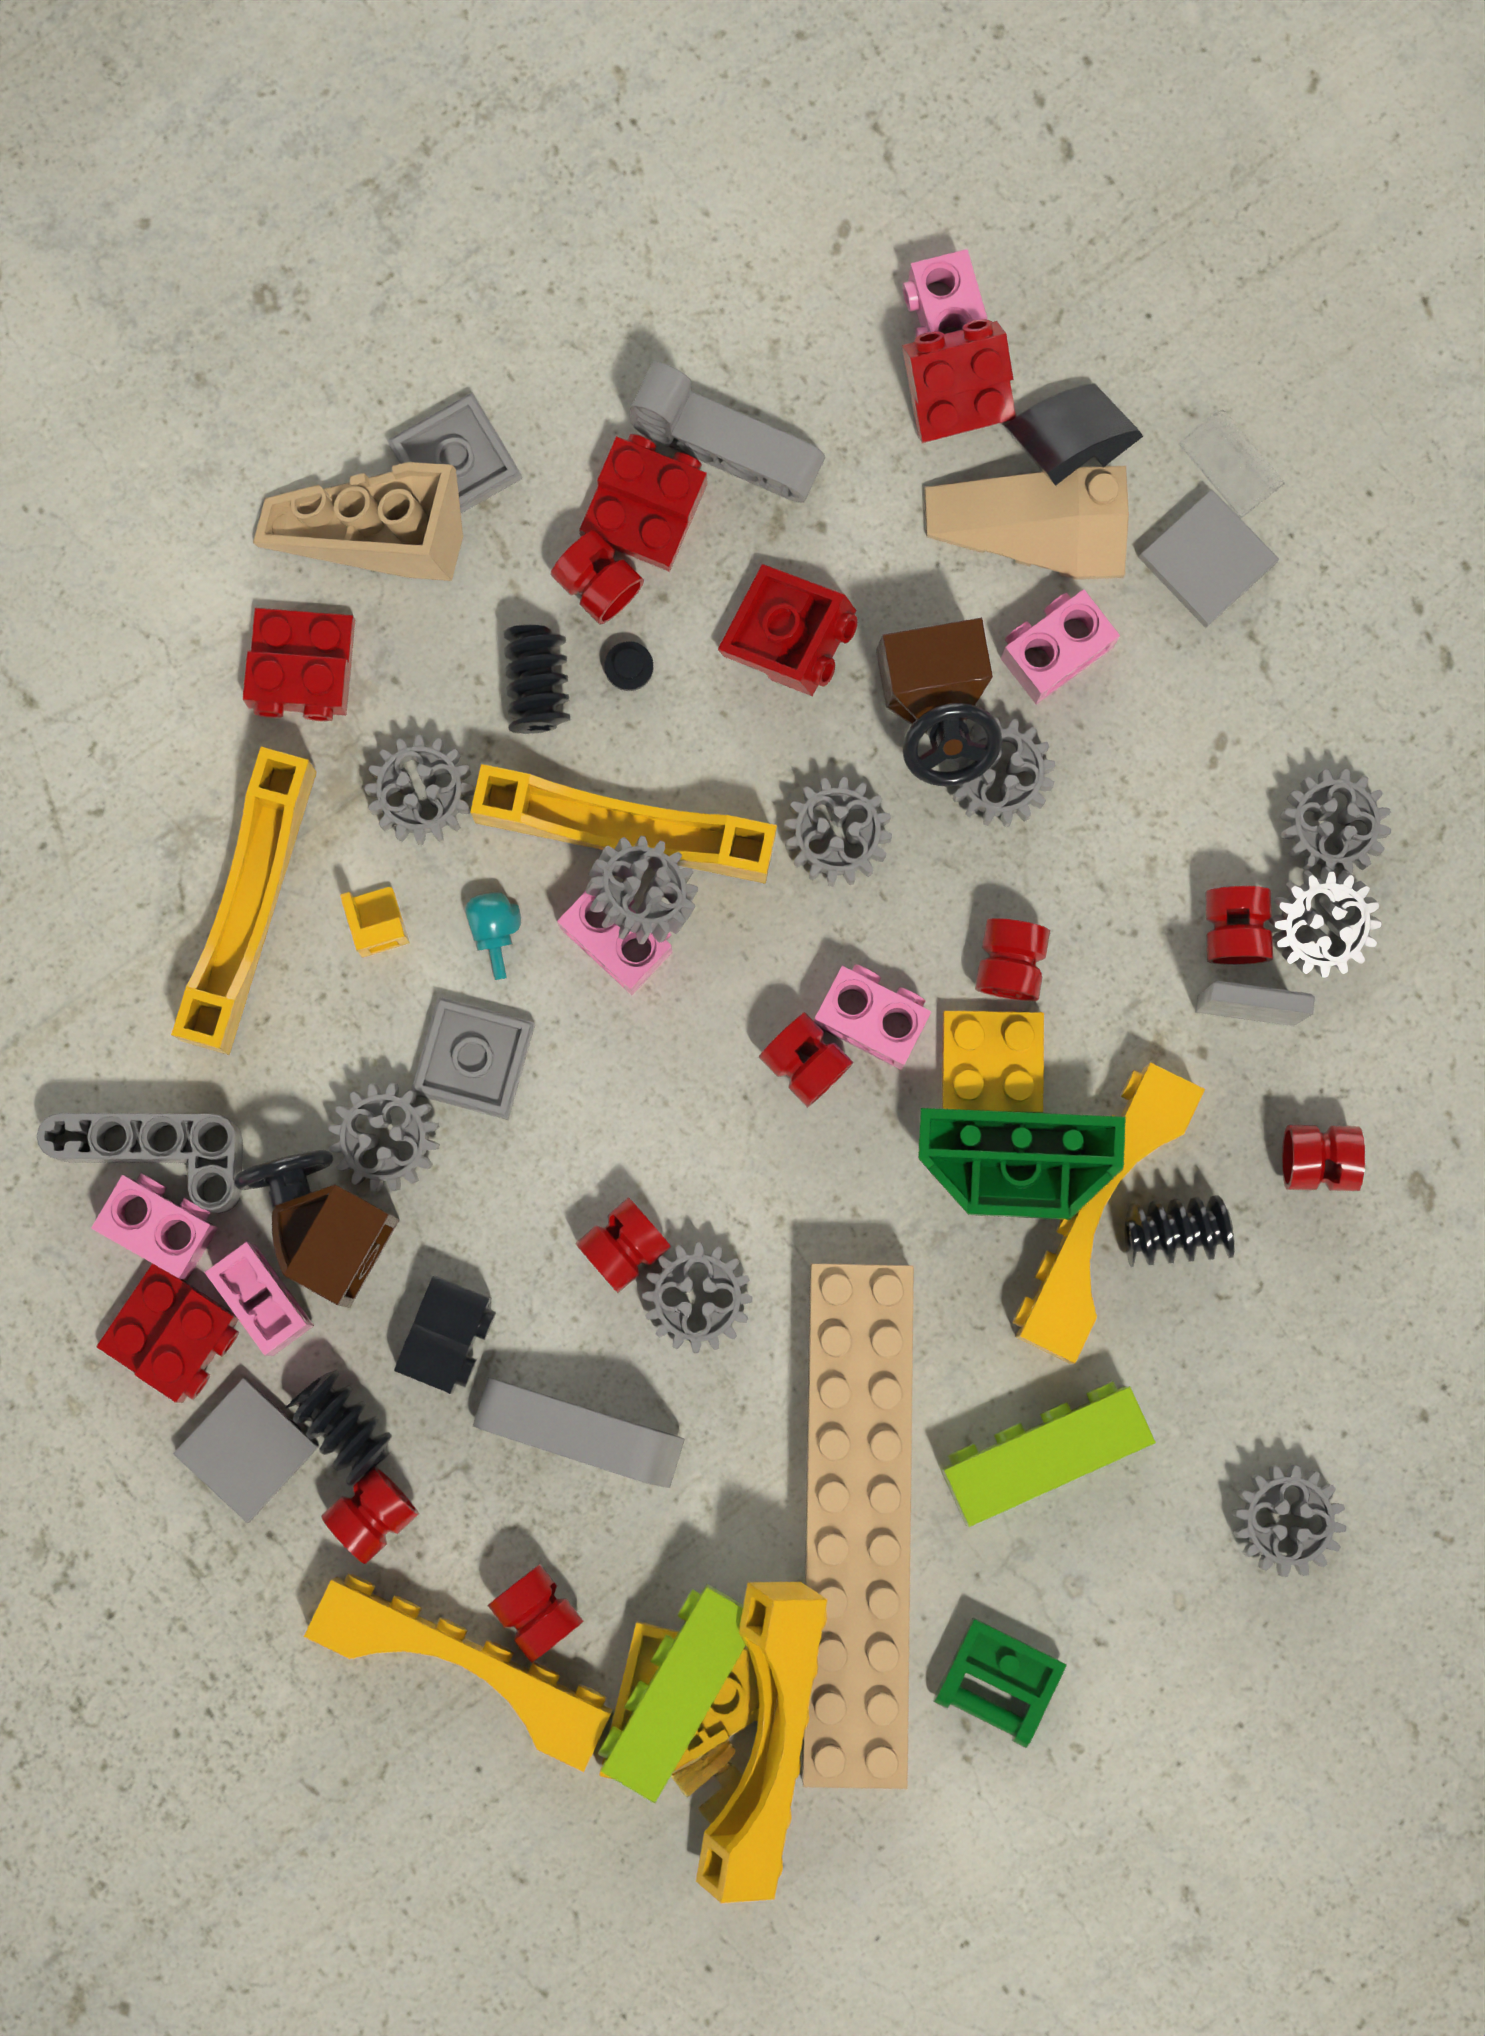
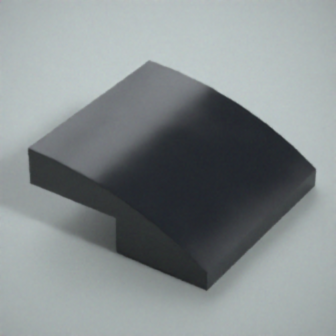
(1071, 430)

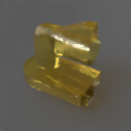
(711, 1764)

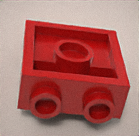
(960, 379)
(645, 500)
(790, 629)
(299, 664)
(170, 1334)

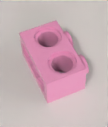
(952, 310)
(1066, 654)
(607, 948)
(866, 1028)
(150, 1236)
(259, 1299)

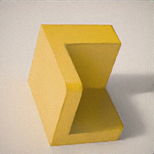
(375, 921)

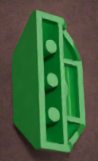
(1021, 1159)

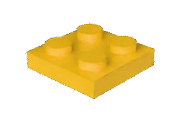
(993, 1061)

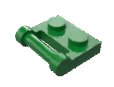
(1007, 1666)

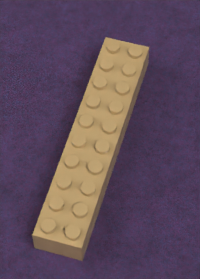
(859, 1522)

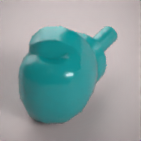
(491, 923)

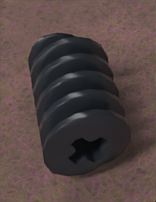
(534, 679)
(1178, 1229)
(341, 1426)

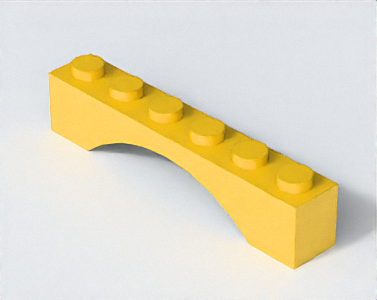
(569, 815)
(263, 850)
(1063, 1306)
(557, 1718)
(747, 1839)

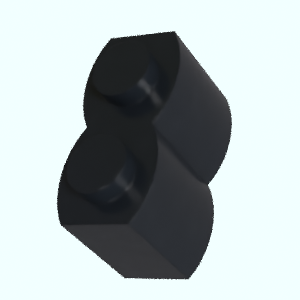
(444, 1335)

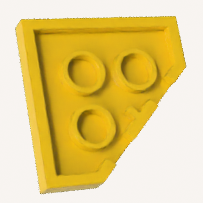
(730, 1712)

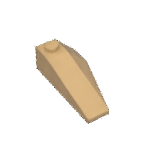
(1025, 517)
(381, 523)

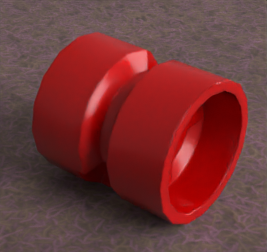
(593, 573)
(1241, 942)
(1013, 953)
(819, 1072)
(1323, 1158)
(623, 1245)
(369, 1515)
(535, 1613)

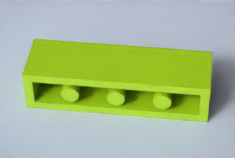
(1048, 1454)
(677, 1696)

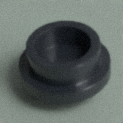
(628, 666)

